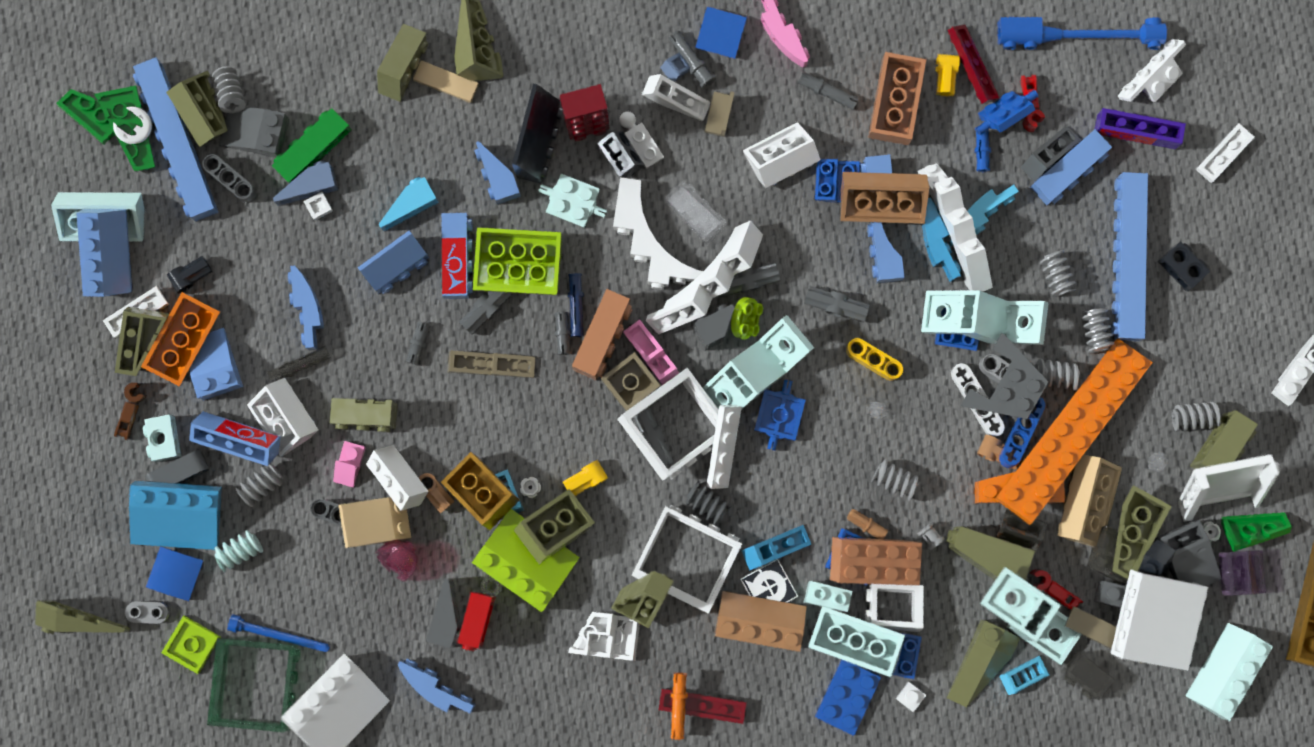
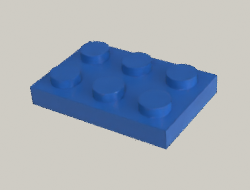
(847, 697)

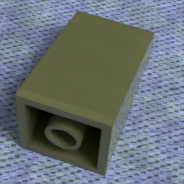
(989, 553)

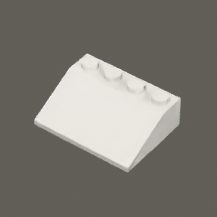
(336, 706)

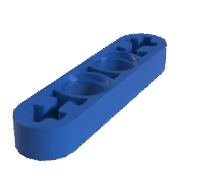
(1024, 433)

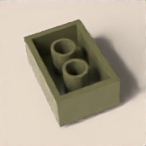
(1226, 441)
(554, 526)

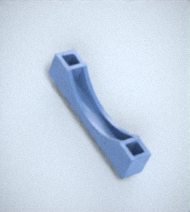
(887, 260)

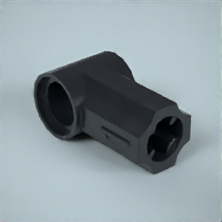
(186, 276)

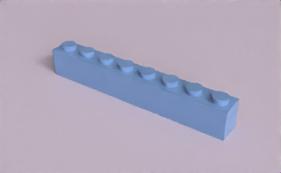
(175, 140)
(1130, 256)

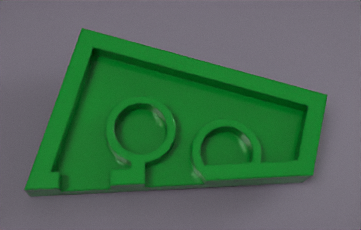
(88, 114)
(1250, 530)

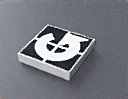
(770, 583)

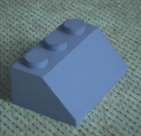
(394, 263)

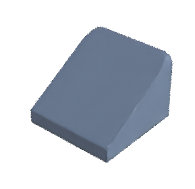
(675, 67)

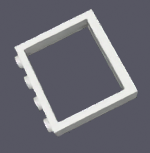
(702, 399)
(712, 531)

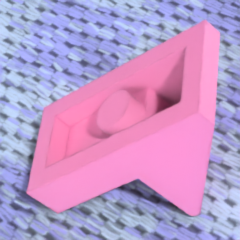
(349, 464)

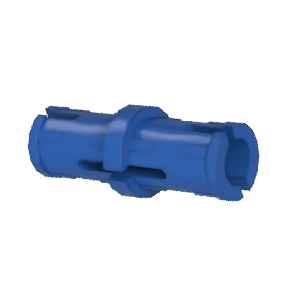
(982, 150)

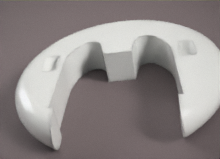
(141, 132)

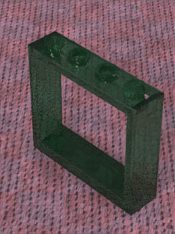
(219, 678)

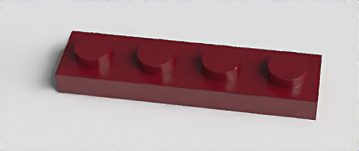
(973, 64)
(707, 706)

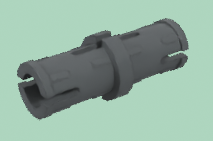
(562, 333)
(417, 343)

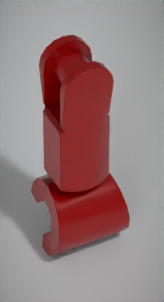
(1028, 124)
(1054, 589)

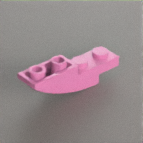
(784, 37)

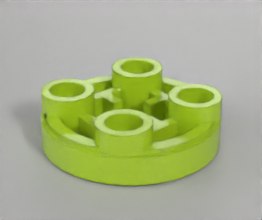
(746, 318)

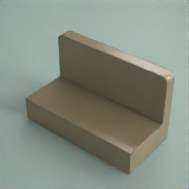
(719, 113)

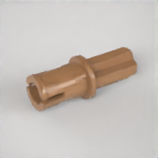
(867, 524)

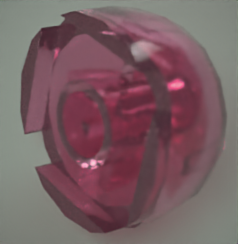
(399, 558)

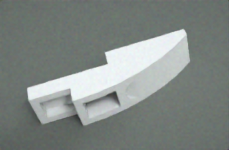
(1296, 374)

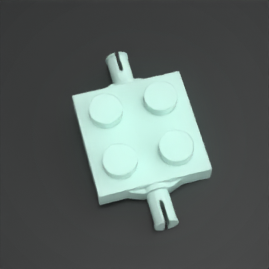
(572, 200)

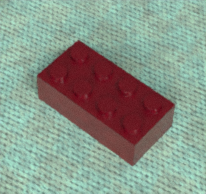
(585, 112)

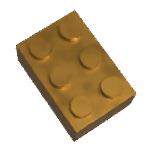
(480, 491)

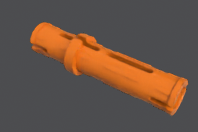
(678, 707)

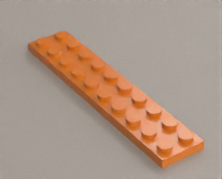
(1073, 431)

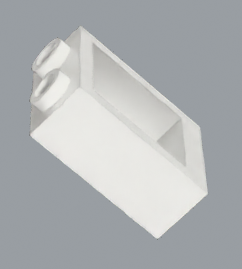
(916, 623)

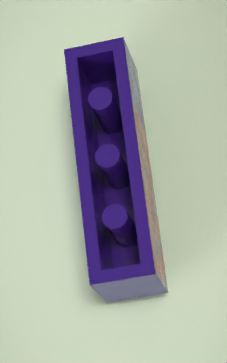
(1140, 128)

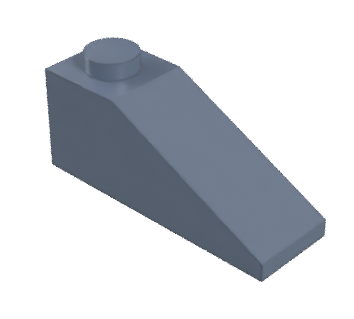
(309, 183)

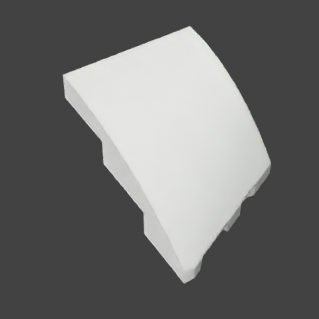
(604, 639)

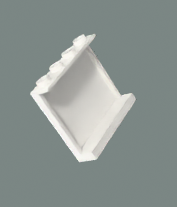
(1228, 482)
(1159, 620)

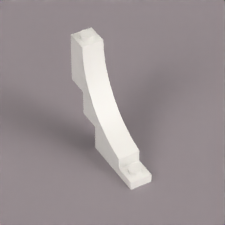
(713, 281)

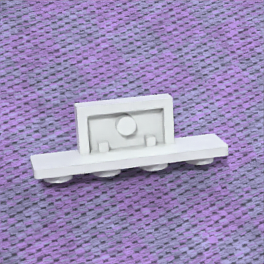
(1157, 74)

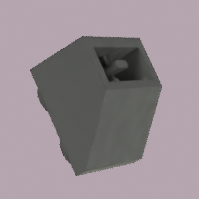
(713, 328)

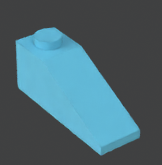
(410, 202)

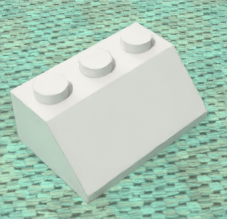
(782, 155)
(282, 414)

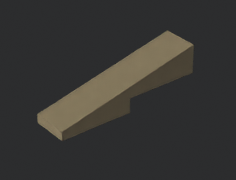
(491, 364)

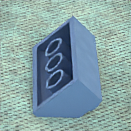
(104, 252)

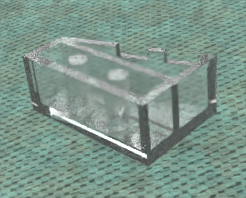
(695, 212)

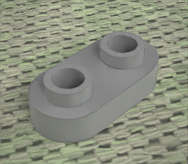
(146, 612)

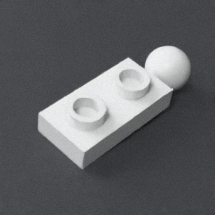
(641, 140)

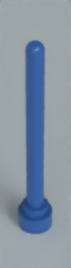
(237, 624)

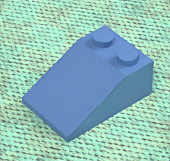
(214, 367)

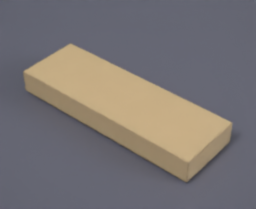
(445, 81)

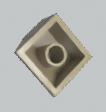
(630, 382)

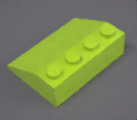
(517, 261)
(513, 565)

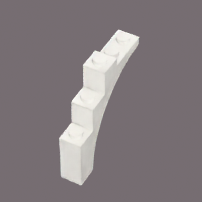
(961, 228)
(644, 247)

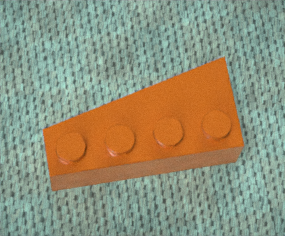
(988, 490)

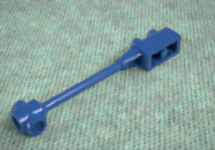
(1031, 32)

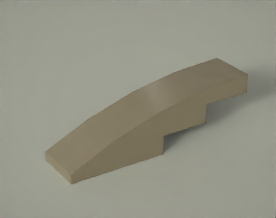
(1091, 627)

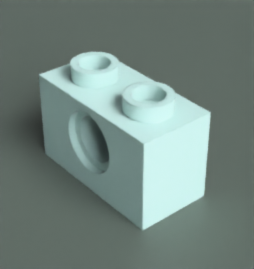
(170, 447)
(827, 596)

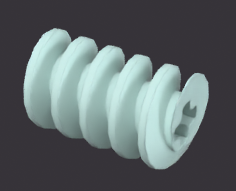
(237, 551)

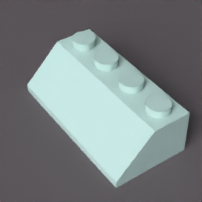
(69, 203)
(857, 641)
(1229, 671)

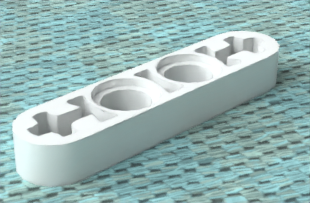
(969, 374)

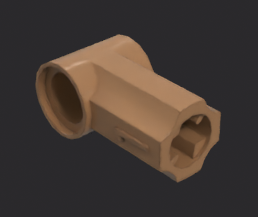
(991, 449)
(437, 494)

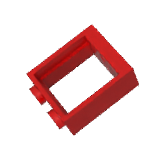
(476, 621)

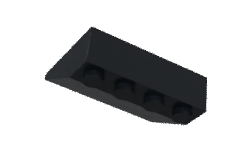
(537, 135)

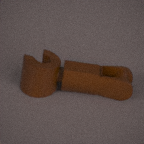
(129, 410)

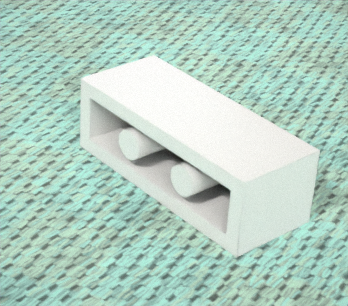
(397, 477)

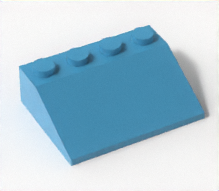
(174, 515)

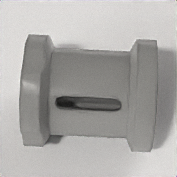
(931, 536)

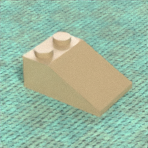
(373, 522)

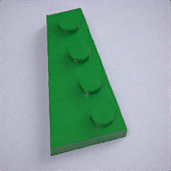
(114, 107)

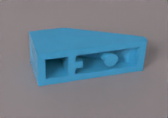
(776, 547)

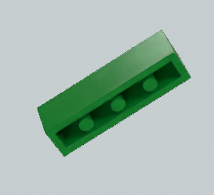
(312, 146)

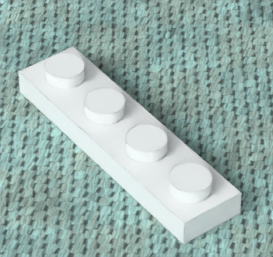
(723, 446)

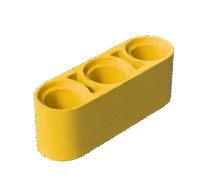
(885, 360)

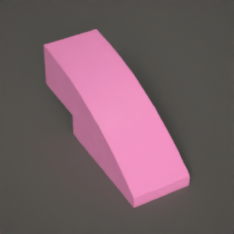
(651, 352)

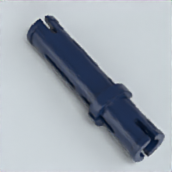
(576, 307)

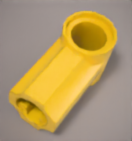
(946, 77)
(589, 477)

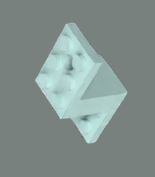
(984, 317)
(759, 365)
(1031, 615)

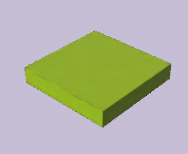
(191, 644)

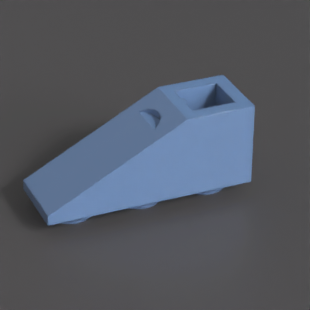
(501, 179)

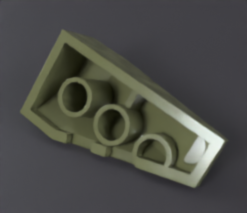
(473, 50)
(1139, 524)
(62, 618)
(983, 660)

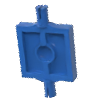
(1006, 111)
(779, 415)

